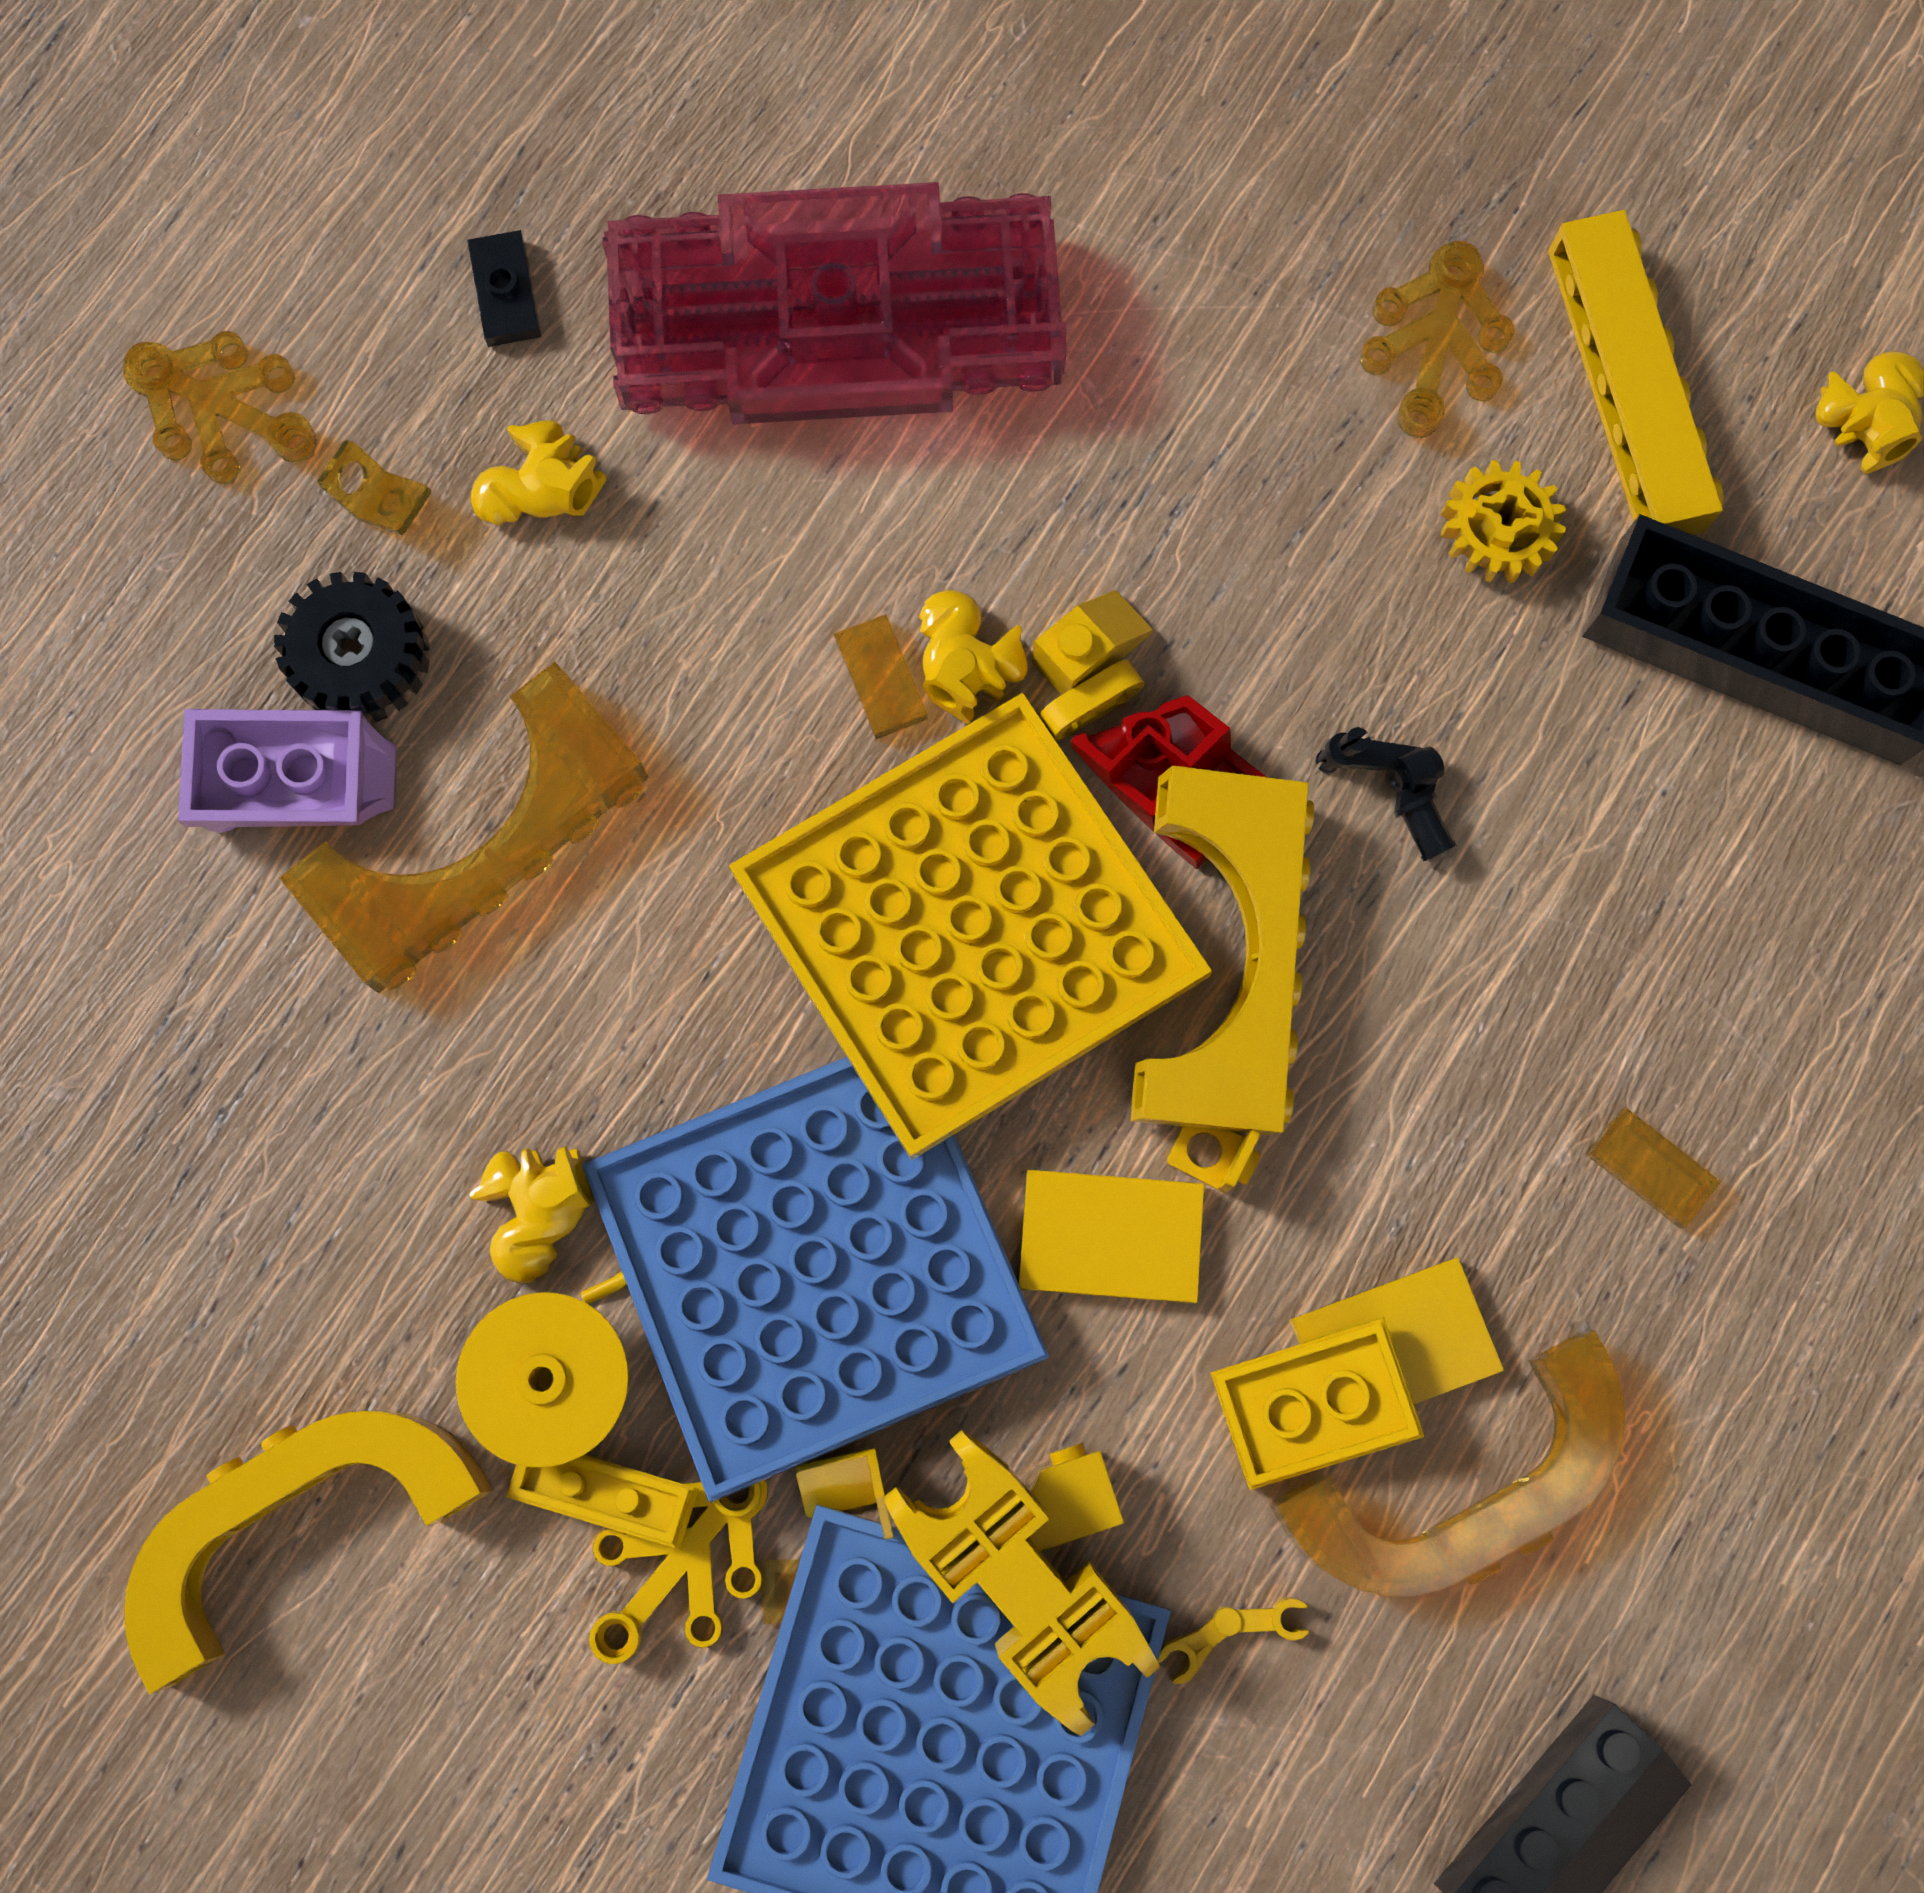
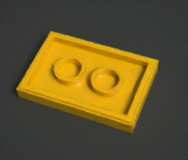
(1111, 1236)
(1430, 1323)
(1317, 1404)

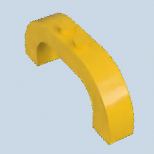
(163, 1594)

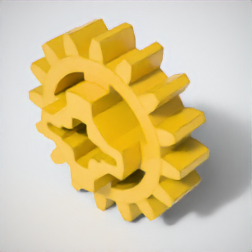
(1526, 514)

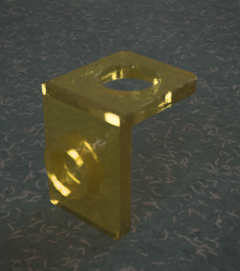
(382, 498)

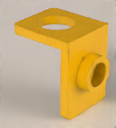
(1235, 1163)
(844, 1484)

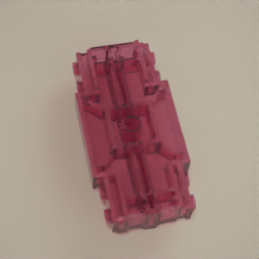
(834, 303)

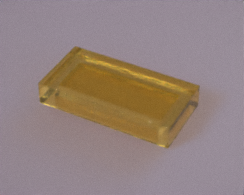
(881, 676)
(1653, 1168)

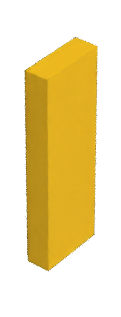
(609, 1497)

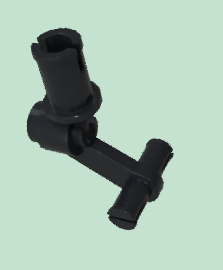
(1410, 773)

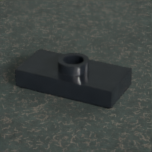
(504, 288)

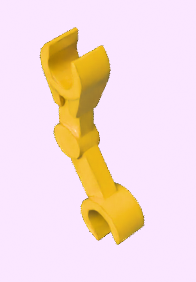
(1226, 1623)

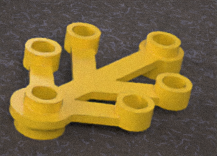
(692, 1558)

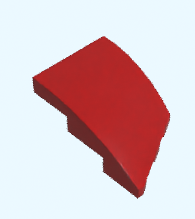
(1148, 744)

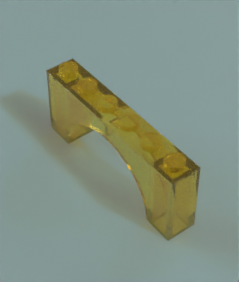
(396, 920)

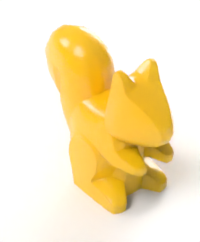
(1884, 417)
(546, 482)
(959, 663)
(546, 1208)

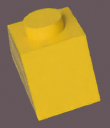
(1088, 640)
(1074, 1496)

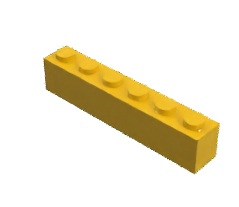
(1634, 373)

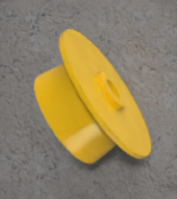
(542, 1379)

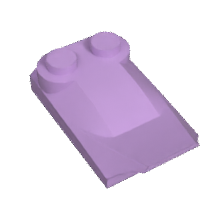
(283, 769)

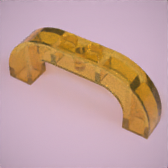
(1466, 1546)

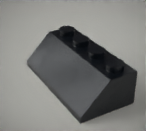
(1573, 1812)

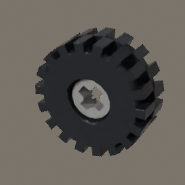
(355, 682)

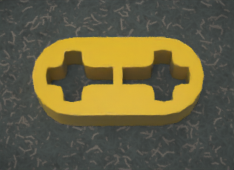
(1092, 699)

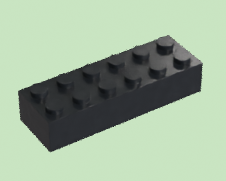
(1764, 638)

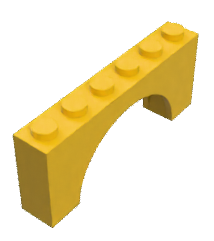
(1256, 840)

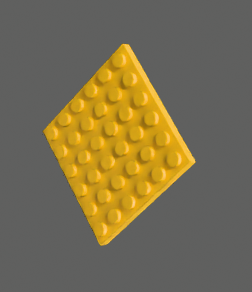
(968, 924)

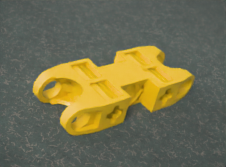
(1054, 1620)

